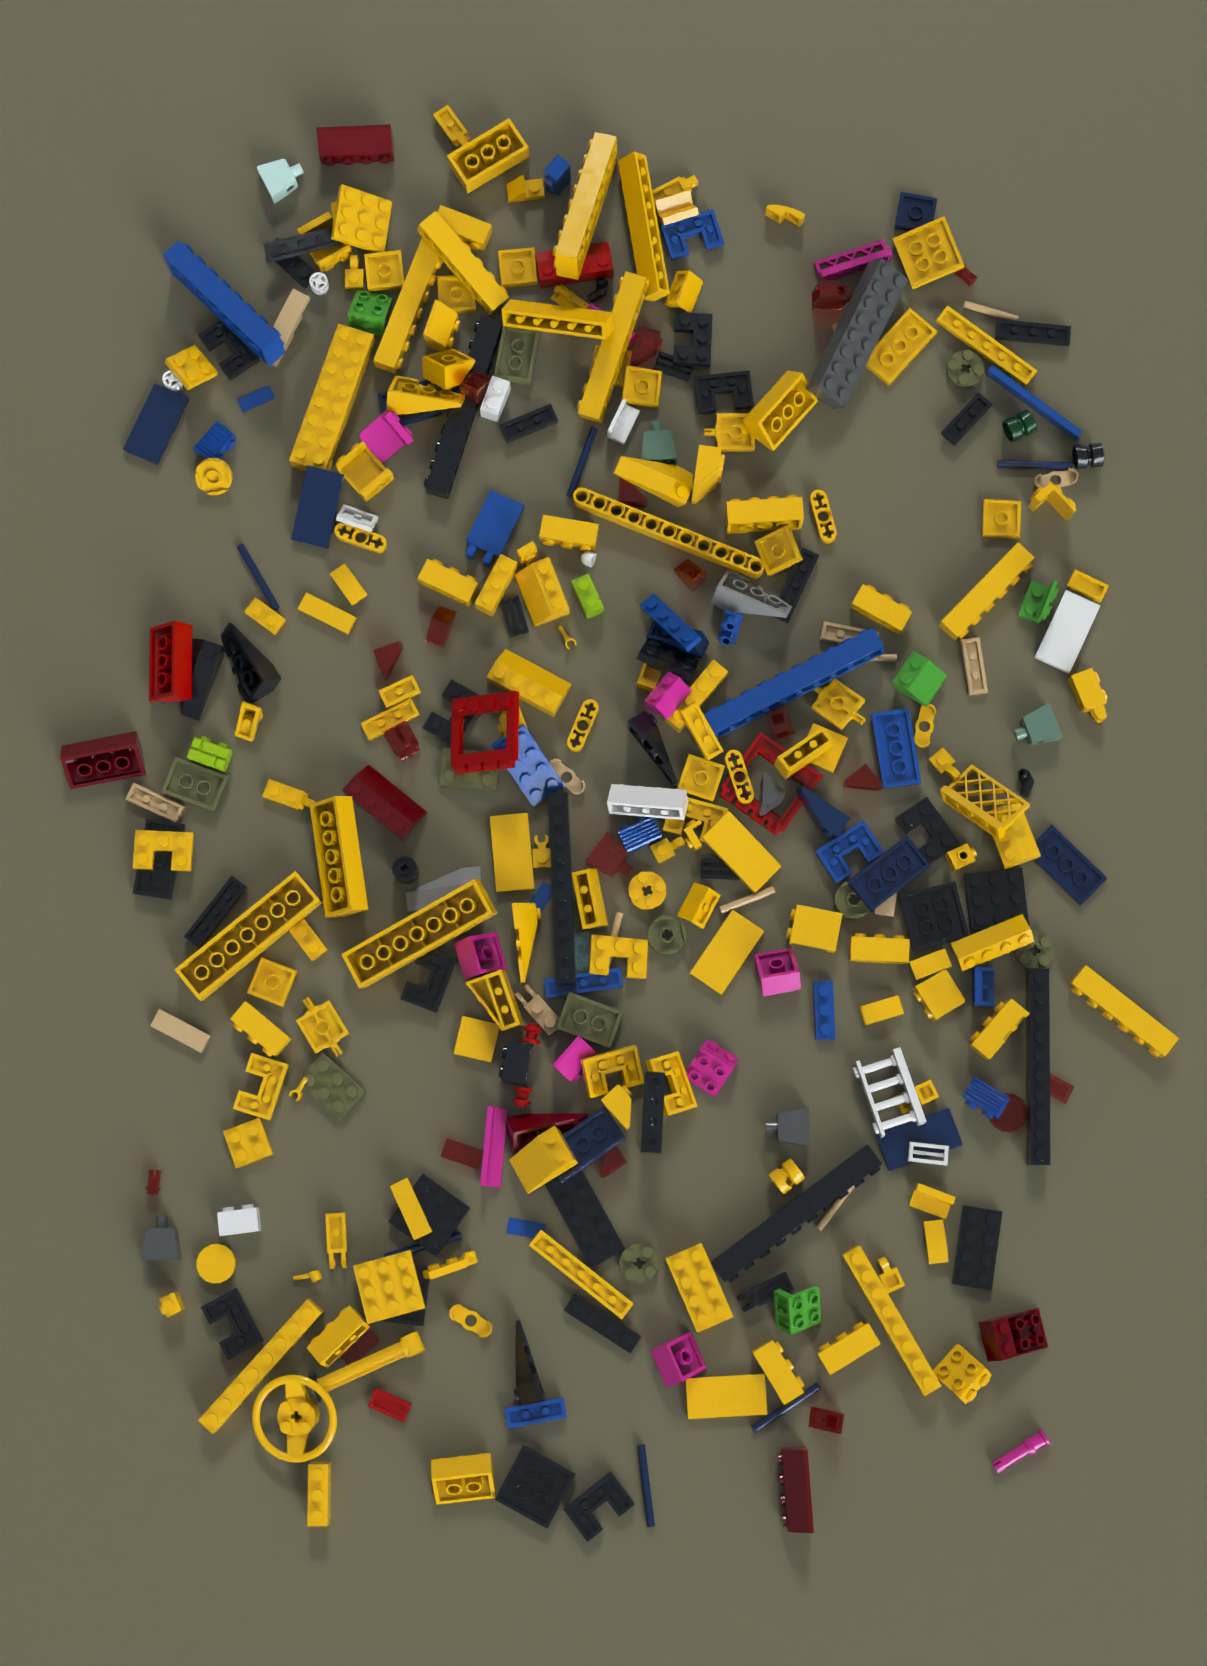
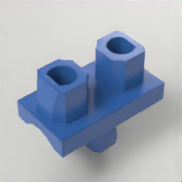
(729, 627)

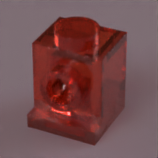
(783, 730)

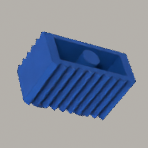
(557, 175)
(215, 442)
(640, 834)
(985, 1098)

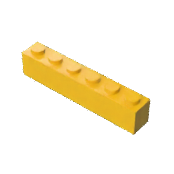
(462, 262)
(558, 319)
(986, 592)
(1123, 1011)

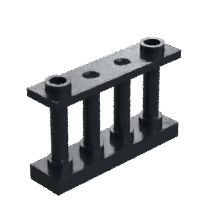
(653, 1112)

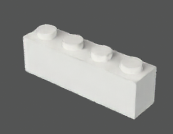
(647, 801)

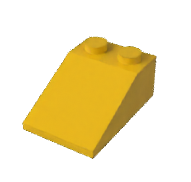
(543, 1159)

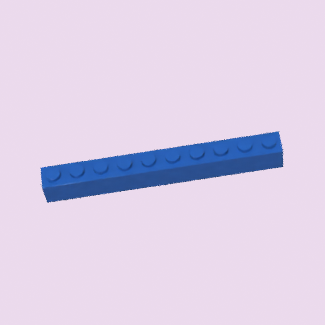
(795, 682)

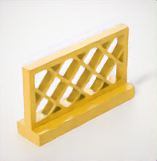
(971, 809)

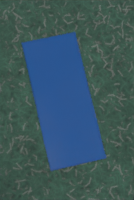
(256, 398)
(542, 896)
(524, 1227)

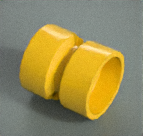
(786, 1176)

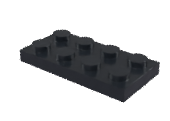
(160, 880)
(977, 1247)

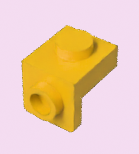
(691, 839)

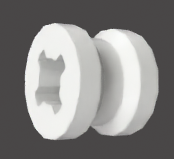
(317, 279)
(169, 378)

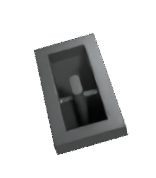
(770, 794)

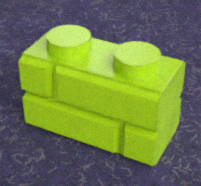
(587, 596)
(209, 754)

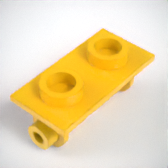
(565, 297)

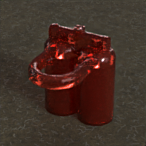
(402, 740)

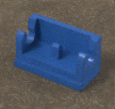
(983, 987)

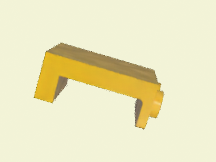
(328, 257)
(363, 471)
(814, 928)

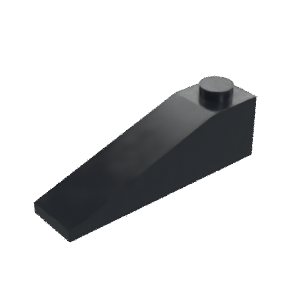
(205, 666)
(254, 671)
(647, 734)
(527, 1378)

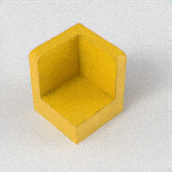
(648, 678)

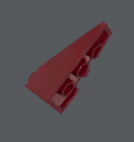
(526, 1127)

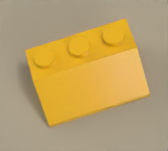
(542, 592)
(1018, 843)
(463, 1478)

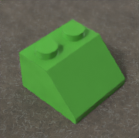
(919, 679)

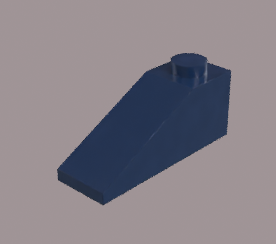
(658, 634)
(824, 815)

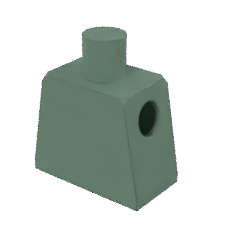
(658, 445)
(1039, 727)

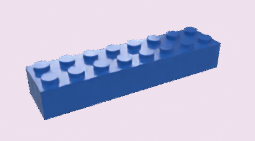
(224, 303)

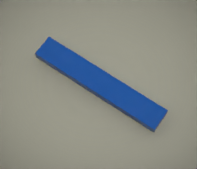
(1033, 402)

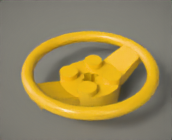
(295, 1428)

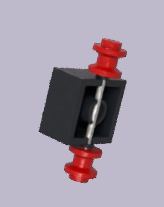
(517, 1064)

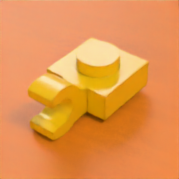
(354, 277)
(943, 763)
(664, 850)
(890, 1277)

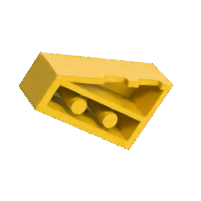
(498, 999)
(997, 1028)

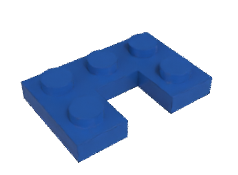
(703, 224)
(856, 837)

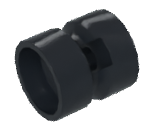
(1094, 452)
(405, 870)

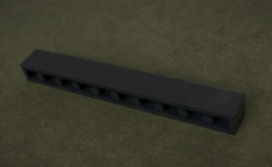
(460, 419)
(562, 889)
(1038, 1066)
(795, 1213)

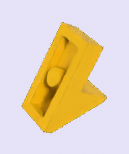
(525, 190)
(248, 721)

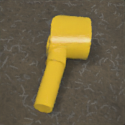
(566, 637)
(298, 1090)
(313, 1275)

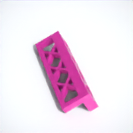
(852, 265)
(494, 1147)

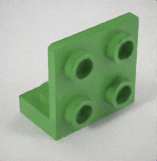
(369, 312)
(1037, 601)
(797, 1310)

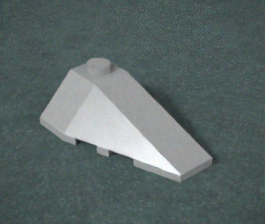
(740, 596)
(434, 890)

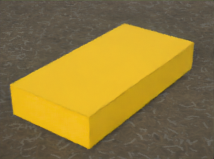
(1087, 586)
(930, 964)

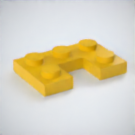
(697, 811)
(178, 843)
(604, 947)
(622, 1059)
(273, 1078)
(682, 1094)

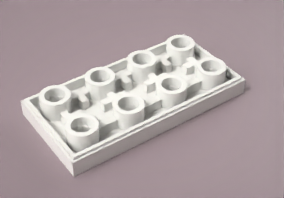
(1067, 631)

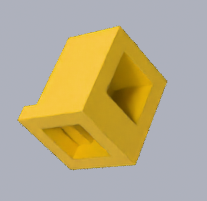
(954, 859)
(171, 1304)

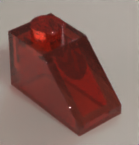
(646, 345)

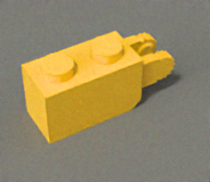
(1089, 694)

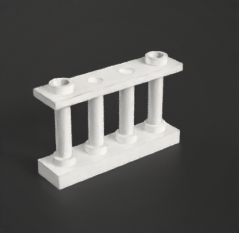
(902, 1078)

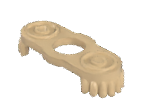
(1067, 478)
(576, 786)

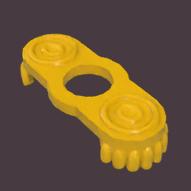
(926, 714)
(459, 1314)

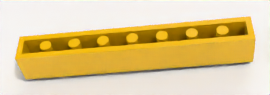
(643, 224)
(408, 309)
(613, 349)
(891, 1320)
(261, 1366)

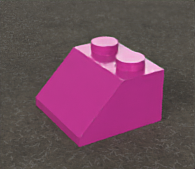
(667, 696)
(480, 955)
(777, 971)
(569, 1062)
(678, 1359)

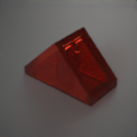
(475, 386)
(630, 495)
(691, 574)
(440, 626)
(387, 657)
(863, 779)
(612, 1162)
(826, 1420)

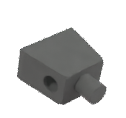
(791, 1126)
(161, 1242)

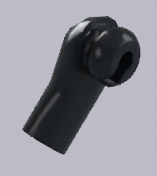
(601, 289)
(1027, 781)

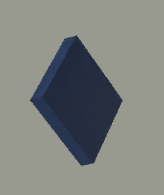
(914, 211)

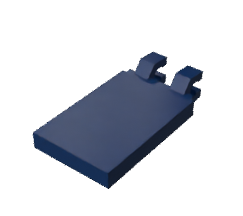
(493, 527)

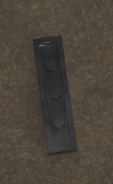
(299, 244)
(1032, 332)
(797, 581)
(215, 912)
(602, 1323)

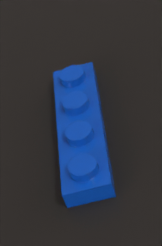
(670, 622)
(585, 984)

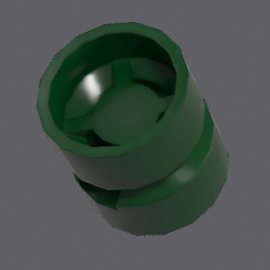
(1021, 425)

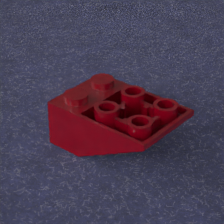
(1013, 1335)

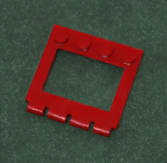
(770, 751)
(486, 759)

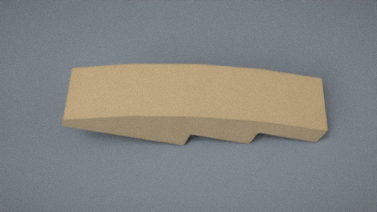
(290, 318)

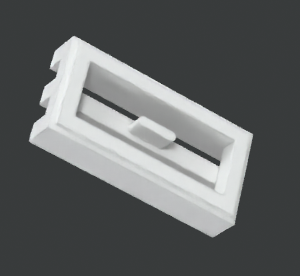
(357, 518)
(911, 1152)

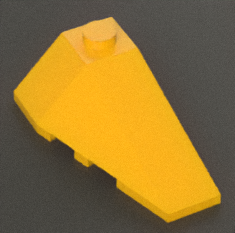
(409, 397)
(660, 479)
(525, 925)

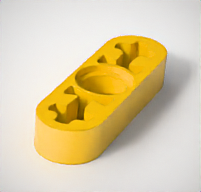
(824, 502)
(346, 538)
(583, 710)
(740, 761)

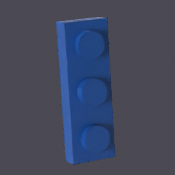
(824, 1010)
(535, 1412)

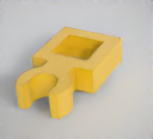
(542, 855)

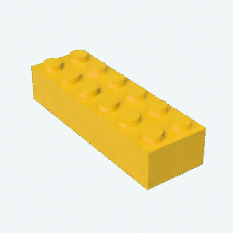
(338, 856)

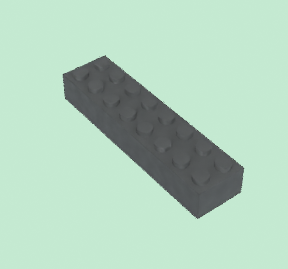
(857, 334)

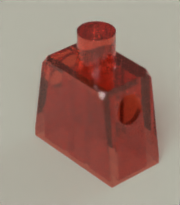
(830, 295)
(609, 857)

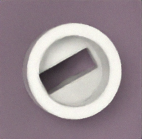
(588, 558)

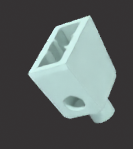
(279, 178)

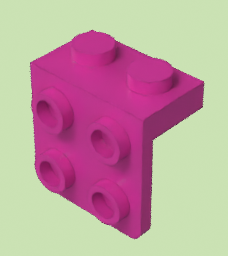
(385, 435)
(711, 1067)

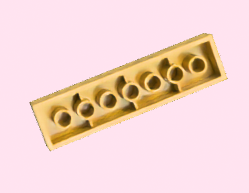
(585, 206)
(332, 398)
(419, 933)
(248, 936)

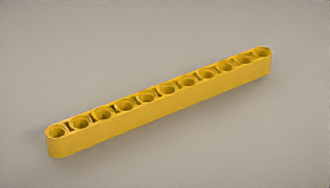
(663, 525)

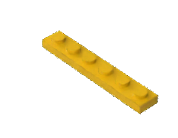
(986, 346)
(581, 1274)

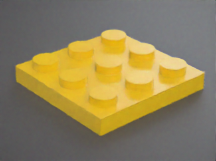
(361, 219)
(928, 252)
(389, 1286)

